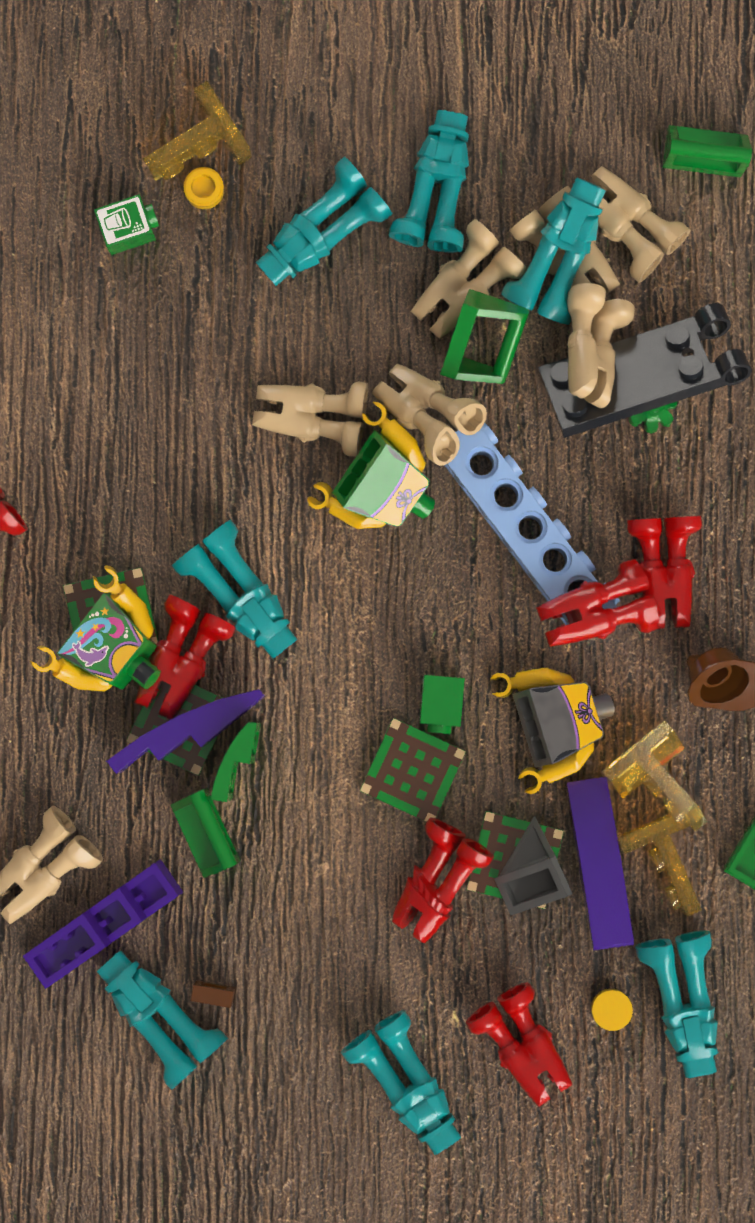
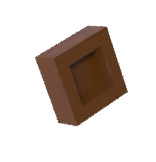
(213, 994)

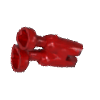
(674, 579)
(586, 611)
(184, 670)
(524, 1058)

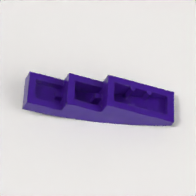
(200, 723)
(600, 863)
(103, 924)

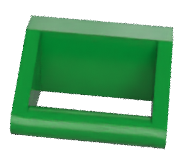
(706, 151)
(484, 305)
(205, 833)

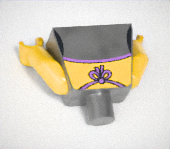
(557, 720)

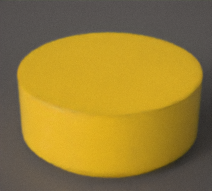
(203, 188)
(611, 1009)

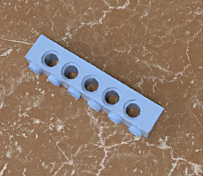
(506, 520)

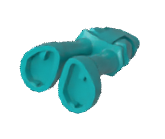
(443, 162)
(571, 228)
(302, 245)
(257, 611)
(139, 997)
(690, 1025)
(419, 1105)

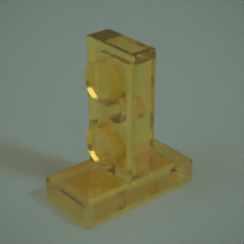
(200, 139)
(645, 765)
(665, 859)

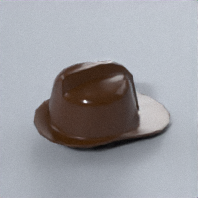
(721, 680)

